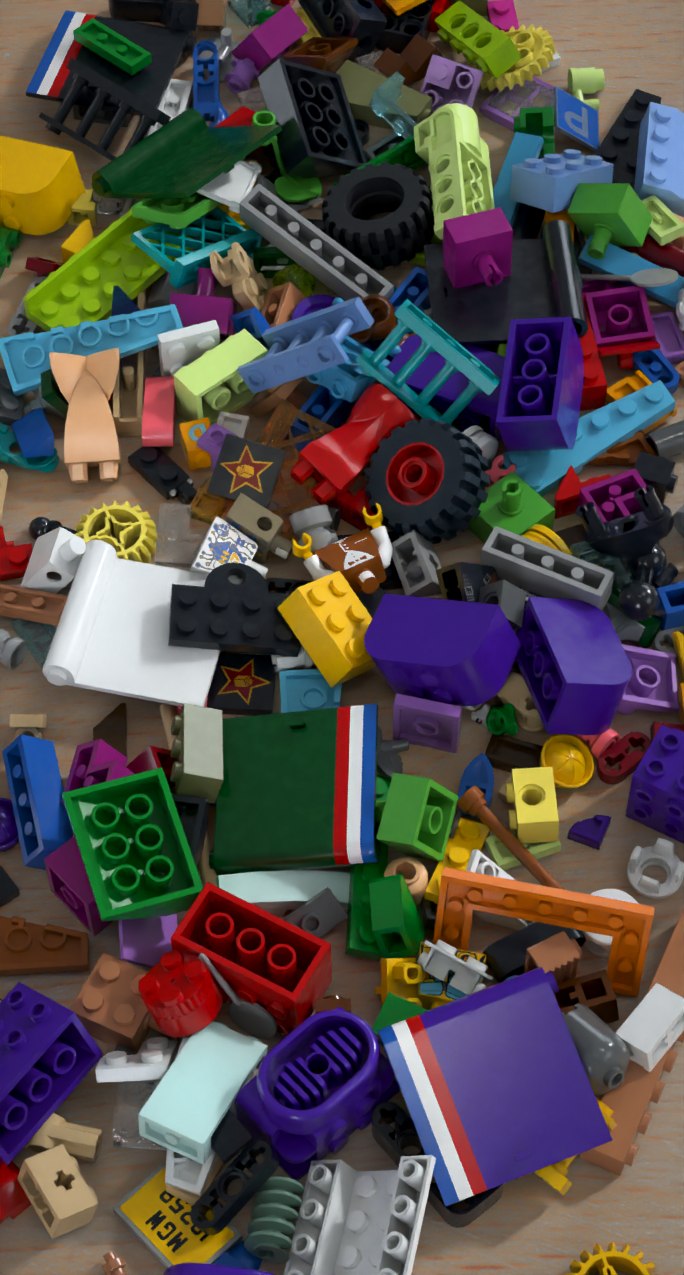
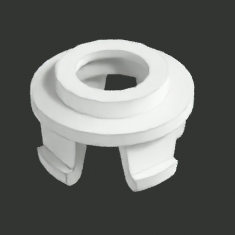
(658, 855)

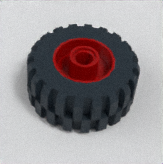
(427, 480)

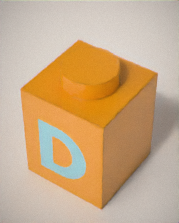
(189, 434)

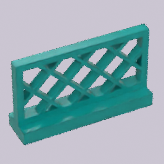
(186, 265)

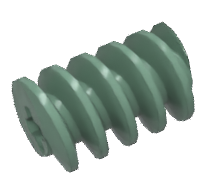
(271, 1219)

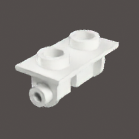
(442, 960)

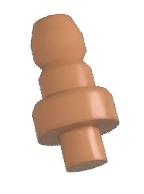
(114, 1265)

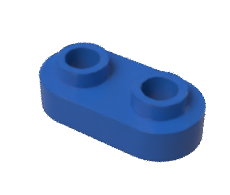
(658, 368)

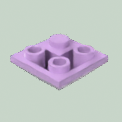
(450, 82)

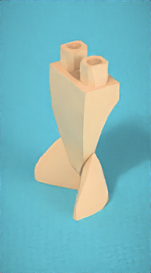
(89, 424)

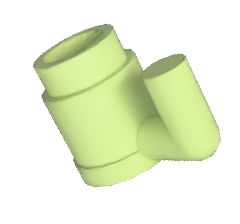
(586, 81)

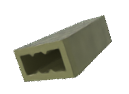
(360, 86)

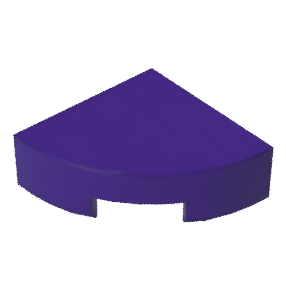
(590, 831)

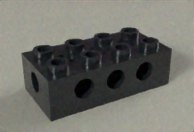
(347, 20)

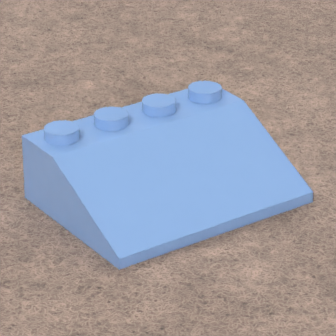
(661, 157)

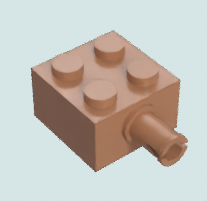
(113, 1006)

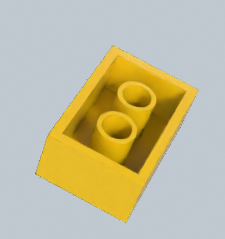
(330, 627)

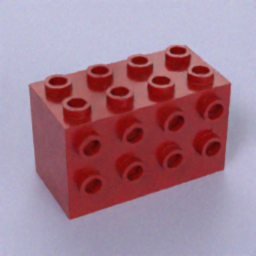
(257, 955)

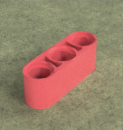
(159, 412)

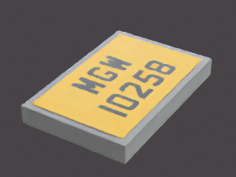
(166, 1225)

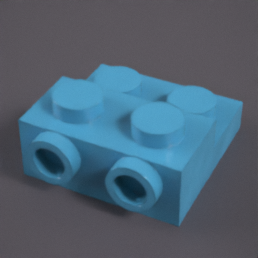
(346, 379)

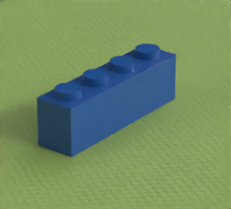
(36, 798)

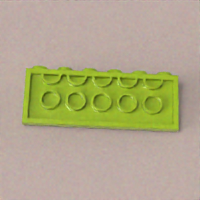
(85, 283)

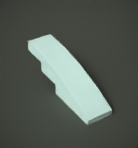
(285, 888)

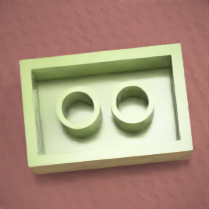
(213, 380)

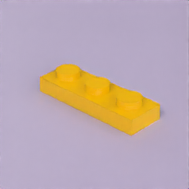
(468, 837)

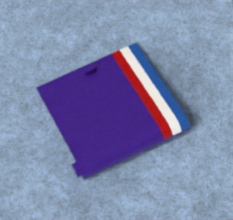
(494, 1084)

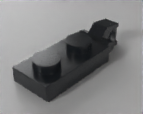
(163, 474)

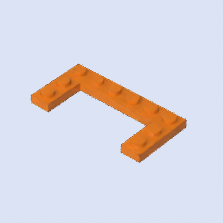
(625, 921)

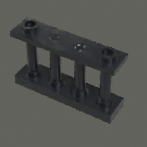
(104, 90)

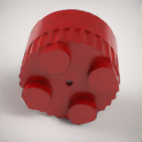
(180, 994)

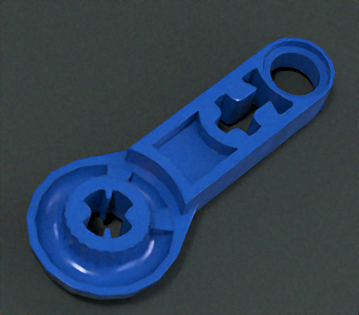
(207, 92)

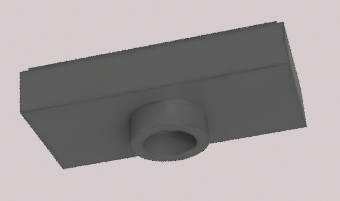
(318, 914)

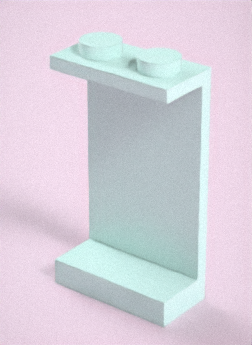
(200, 1090)

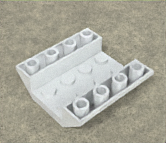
(360, 1219)

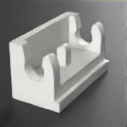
(653, 1026)

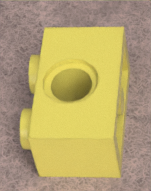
(534, 805)

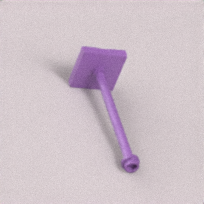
(427, 722)

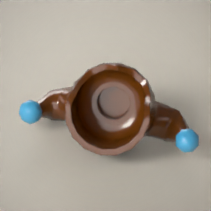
(384, 321)

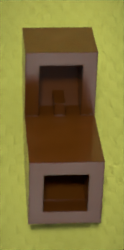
(412, 61)

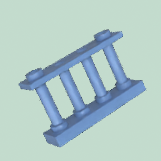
(306, 345)

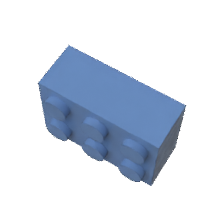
(553, 179)

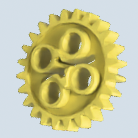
(536, 50)

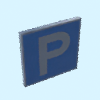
(576, 119)

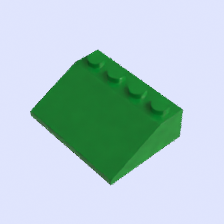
(133, 847)

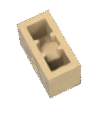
(57, 1190)

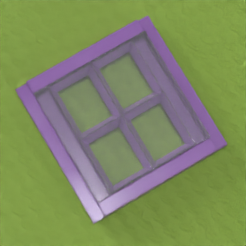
(504, 105)

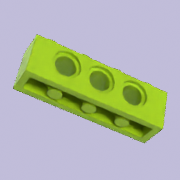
(477, 39)

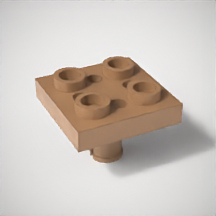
(271, 397)

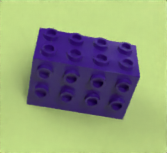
(658, 785)
(41, 1063)

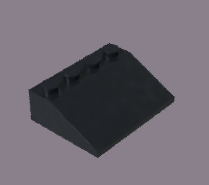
(314, 118)

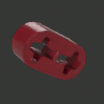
(620, 752)

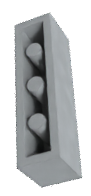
(545, 569)

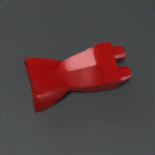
(345, 452)

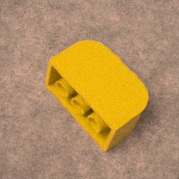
(36, 186)

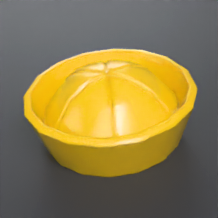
(569, 759)

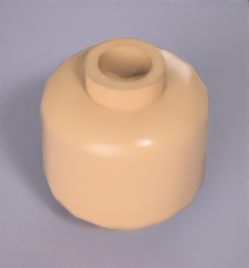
(414, 875)

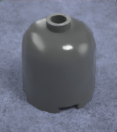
(599, 1049)

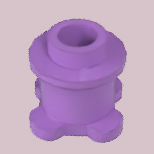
(241, 75)

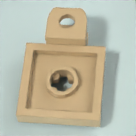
(239, 270)

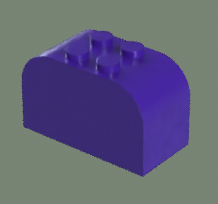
(541, 385)
(482, 408)
(442, 648)
(572, 665)

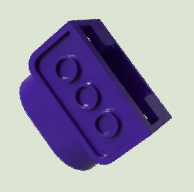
(311, 1112)

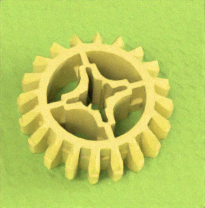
(128, 526)

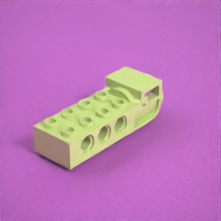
(456, 163)

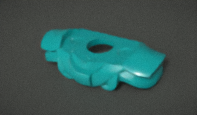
(7, 440)

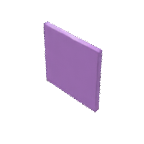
(146, 939)

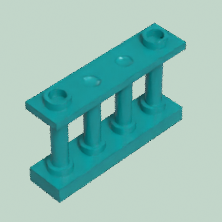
(433, 340)

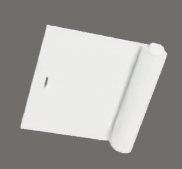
(119, 632)

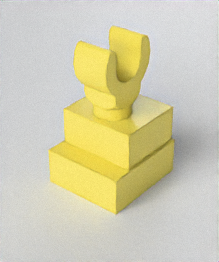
(84, 209)

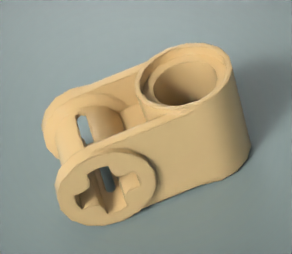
(517, 693)

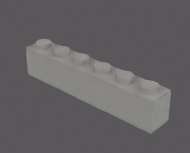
(310, 246)

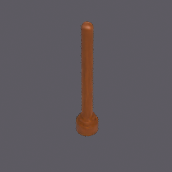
(474, 803)

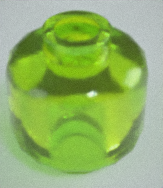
(298, 276)

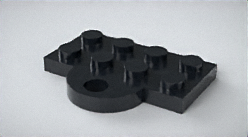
(230, 615)

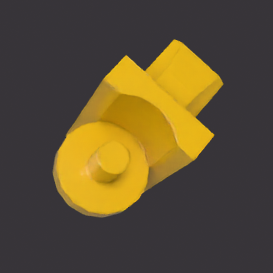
(400, 978)

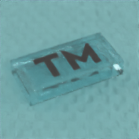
(37, 635)

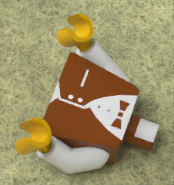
(358, 557)

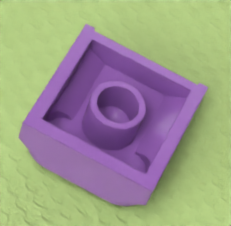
(652, 682)

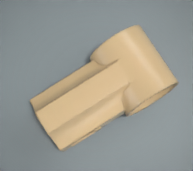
(78, 1140)

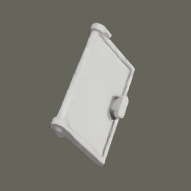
(234, 185)

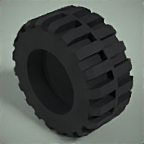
(373, 192)

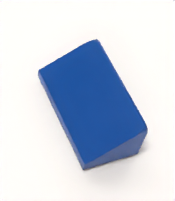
(34, 435)

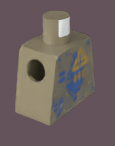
(261, 527)

